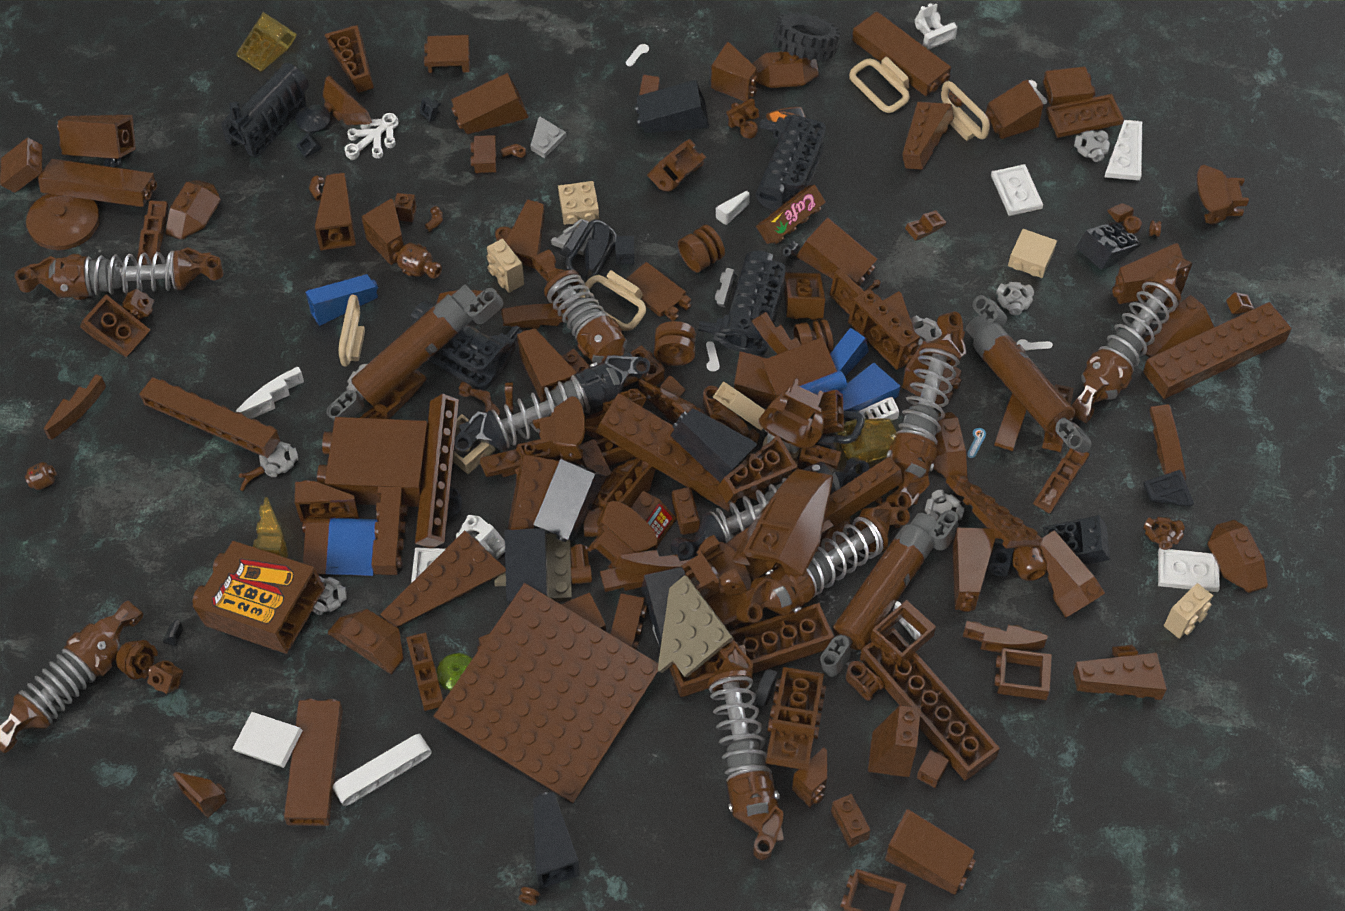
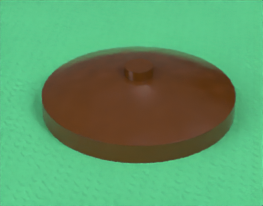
(62, 221)

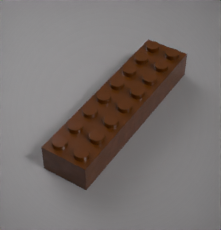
(1216, 350)
(650, 440)
(767, 645)
(941, 714)

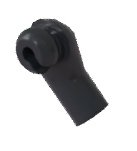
(112, 162)
(791, 249)

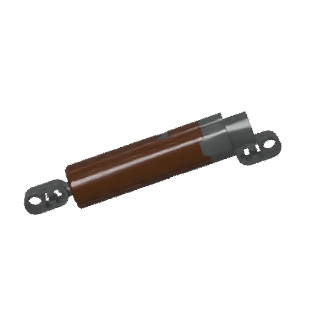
(415, 348)
(1022, 375)
(886, 585)

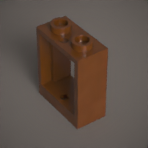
(915, 619)
(1025, 658)
(874, 881)

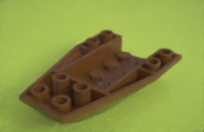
(789, 524)

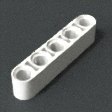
(381, 769)

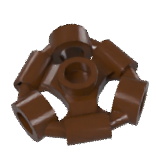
(1168, 531)

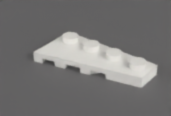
(1126, 157)

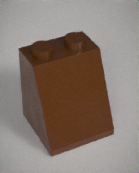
(733, 74)
(1015, 110)
(384, 231)
(910, 377)

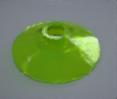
(445, 672)

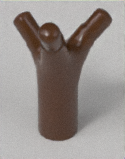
(250, 475)

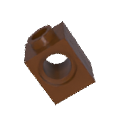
(405, 207)
(932, 768)

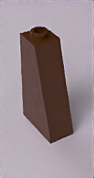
(527, 232)

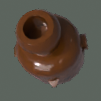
(417, 261)
(1029, 562)

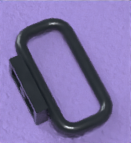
(576, 241)
(832, 441)

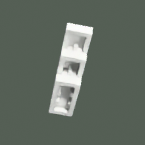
(264, 398)

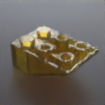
(265, 42)
(873, 440)
(269, 532)

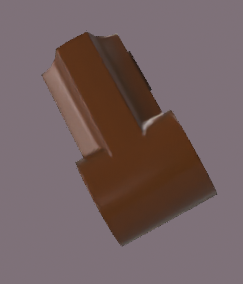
(580, 565)

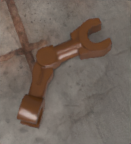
(466, 390)
(509, 396)

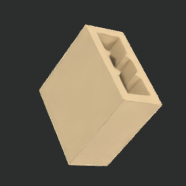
(578, 202)
(1032, 253)
(505, 265)
(1188, 611)

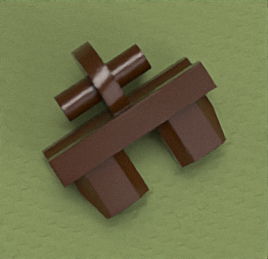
(742, 112)

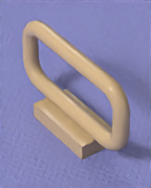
(891, 73)
(962, 122)
(624, 289)
(352, 334)

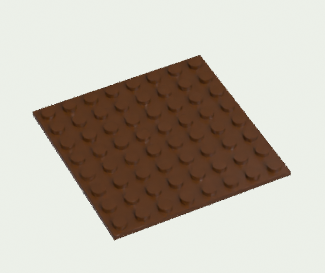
(548, 692)

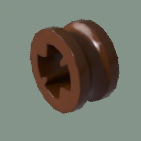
(1155, 228)
(528, 896)

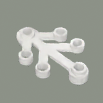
(388, 123)

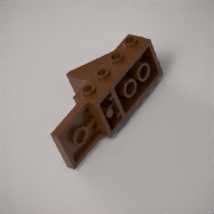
(881, 322)
(795, 718)

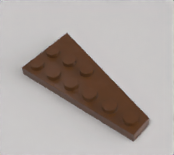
(993, 515)
(450, 575)

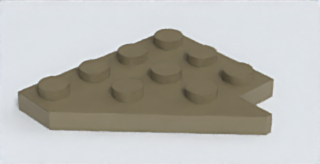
(558, 569)
(690, 629)

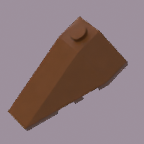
(1183, 324)
(666, 402)
(1070, 579)

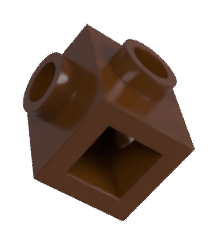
(138, 304)
(165, 676)

